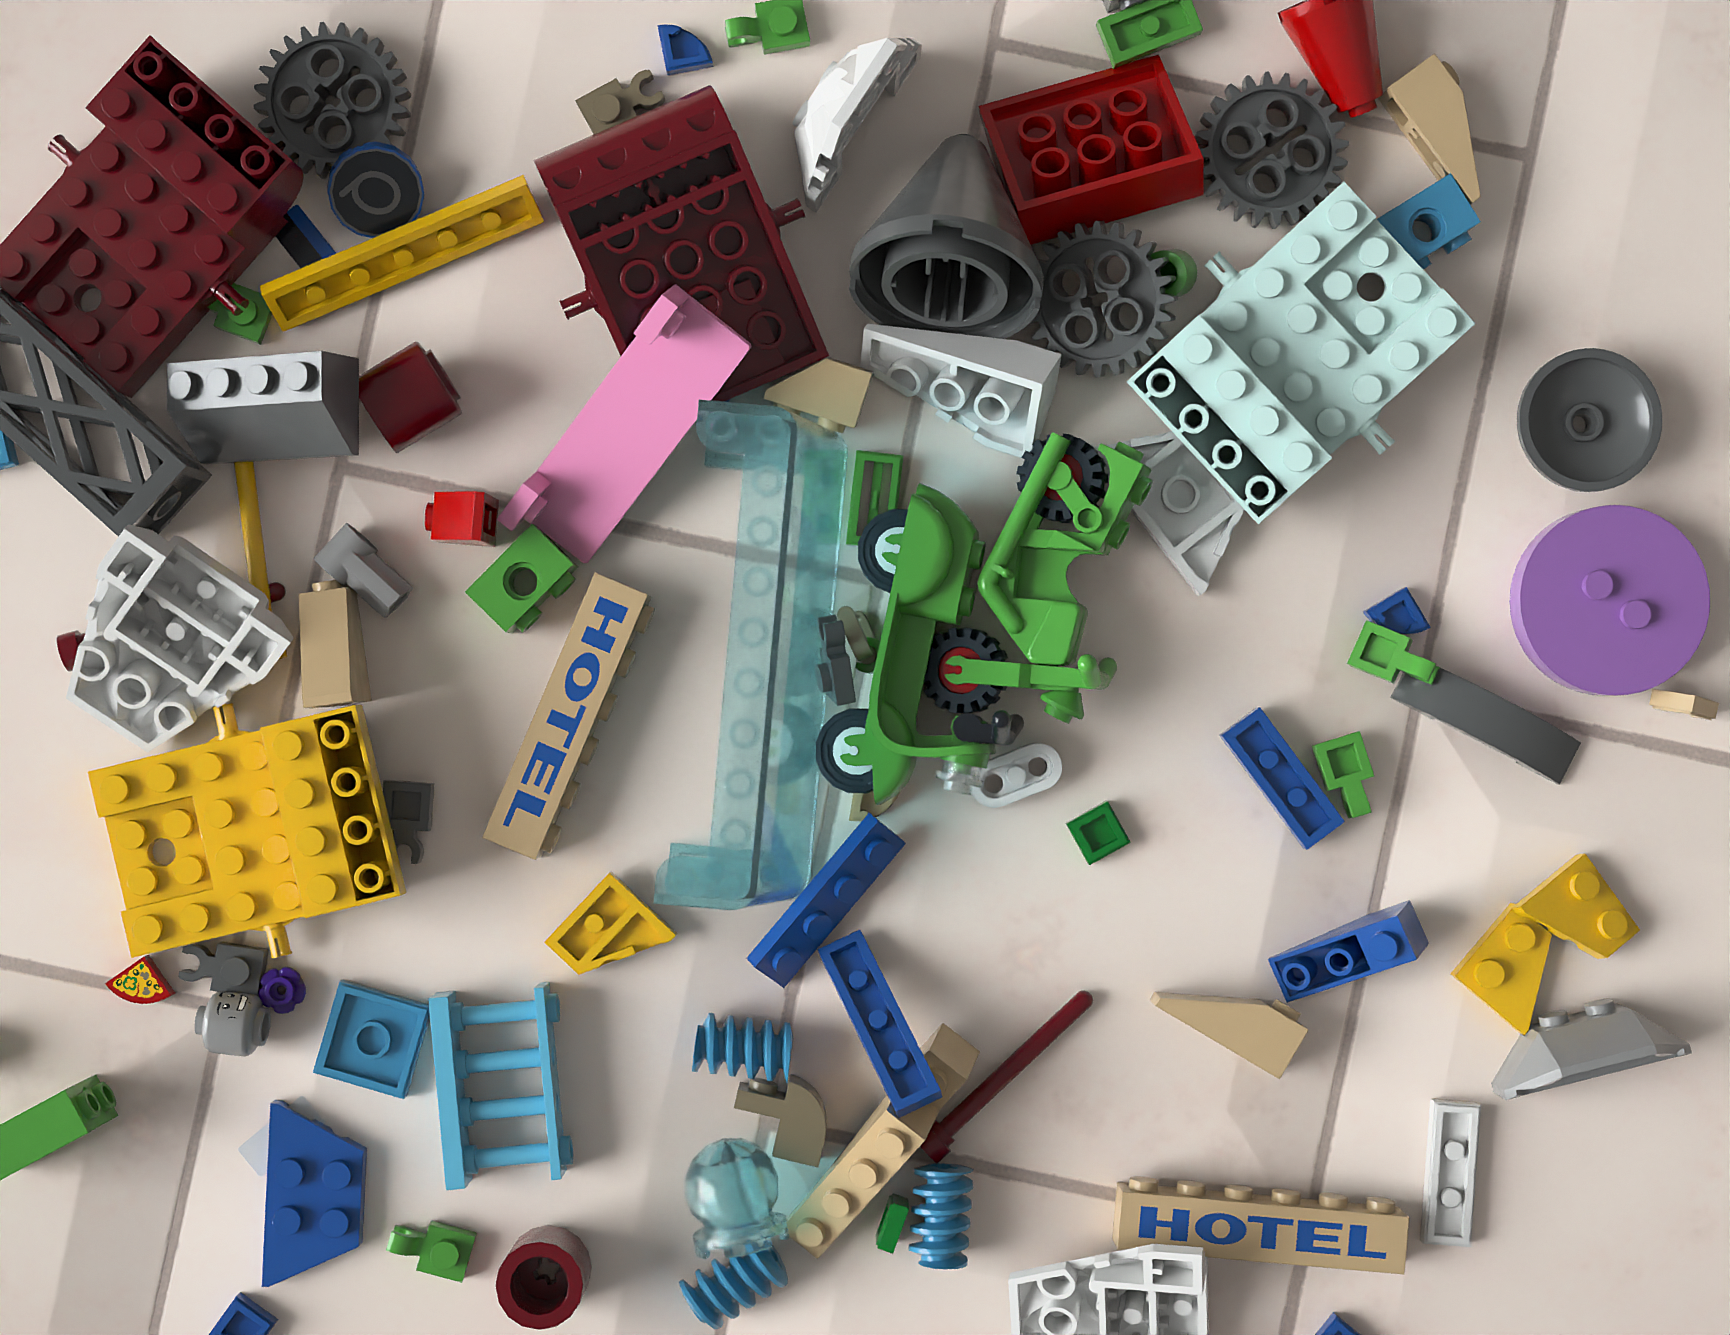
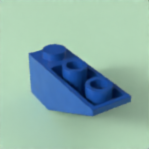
(1350, 952)

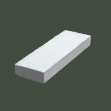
(1450, 1173)

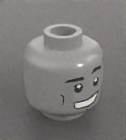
(233, 1023)

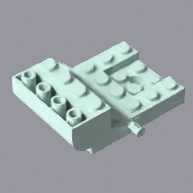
(1296, 356)

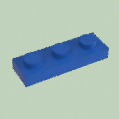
(1282, 778)

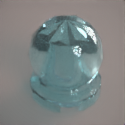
(733, 1195)

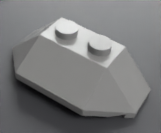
(1583, 1047)

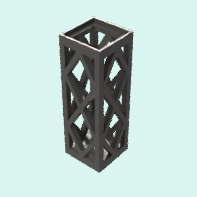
(153, 501)

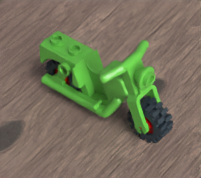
(1029, 584)

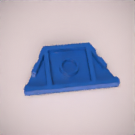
(310, 1194)

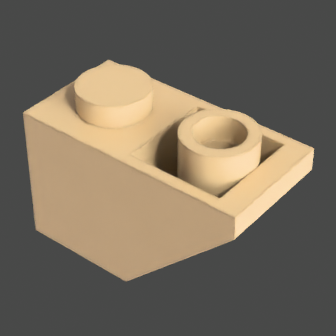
(827, 390)

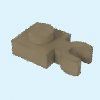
(613, 105)

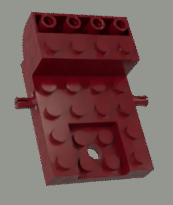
(680, 206)
(151, 216)

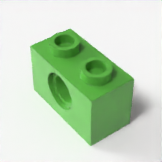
(495, 587)

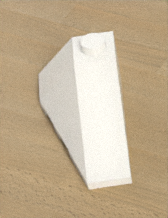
(981, 382)

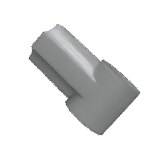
(354, 562)

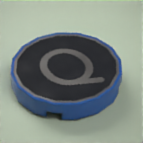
(375, 189)

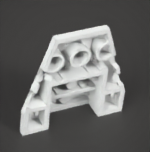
(840, 106)
(169, 638)
(1114, 1293)

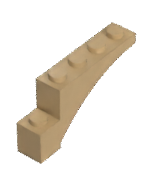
(878, 1149)

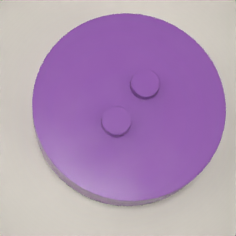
(1610, 600)

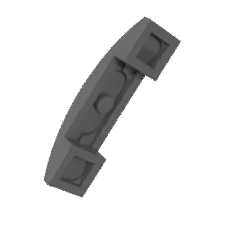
(1491, 721)

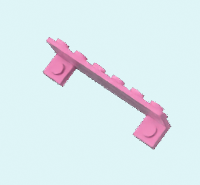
(629, 425)

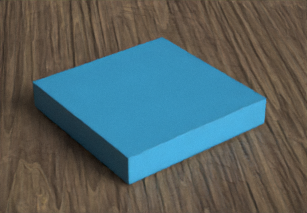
(372, 1039)

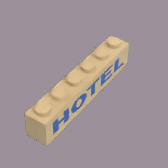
(568, 716)
(1263, 1227)

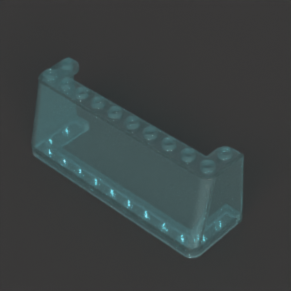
(771, 691)

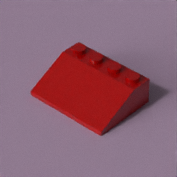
(1094, 149)

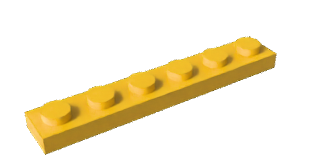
(402, 253)

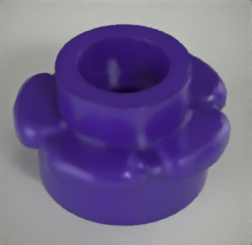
(294, 987)

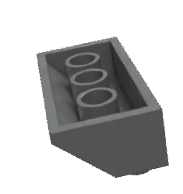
(267, 406)

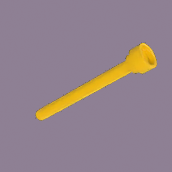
(252, 529)

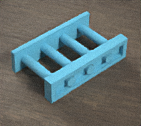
(455, 1065)

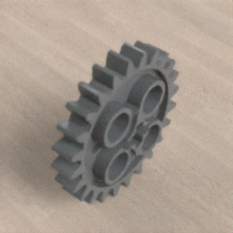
(298, 75)
(1246, 117)
(1141, 287)

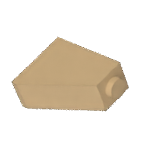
(332, 647)

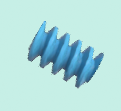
(743, 1047)
(942, 1215)
(734, 1284)

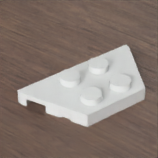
(1185, 508)

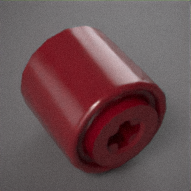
(408, 396)
(534, 1298)

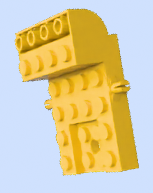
(259, 830)

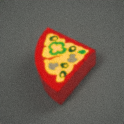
(141, 983)

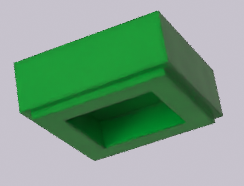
(1098, 832)
(892, 1223)

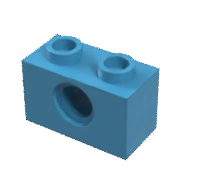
(1443, 210)

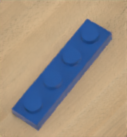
(826, 900)
(880, 1024)

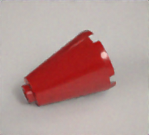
(1339, 48)

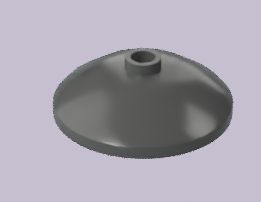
(1619, 416)

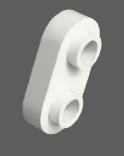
(1016, 777)

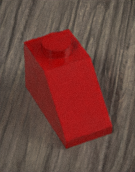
(463, 518)

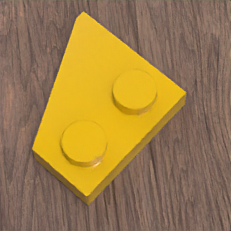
(1580, 908)
(608, 927)
(1507, 967)

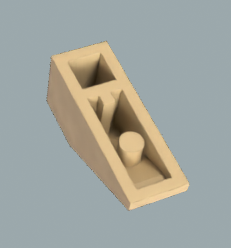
(1434, 120)
(1243, 1025)

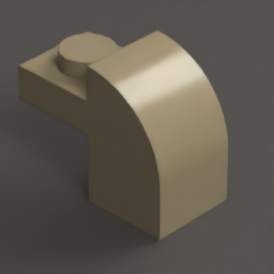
(800, 1112)

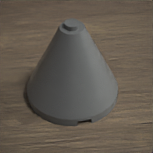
(949, 252)

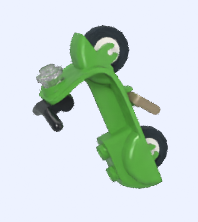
(927, 567)

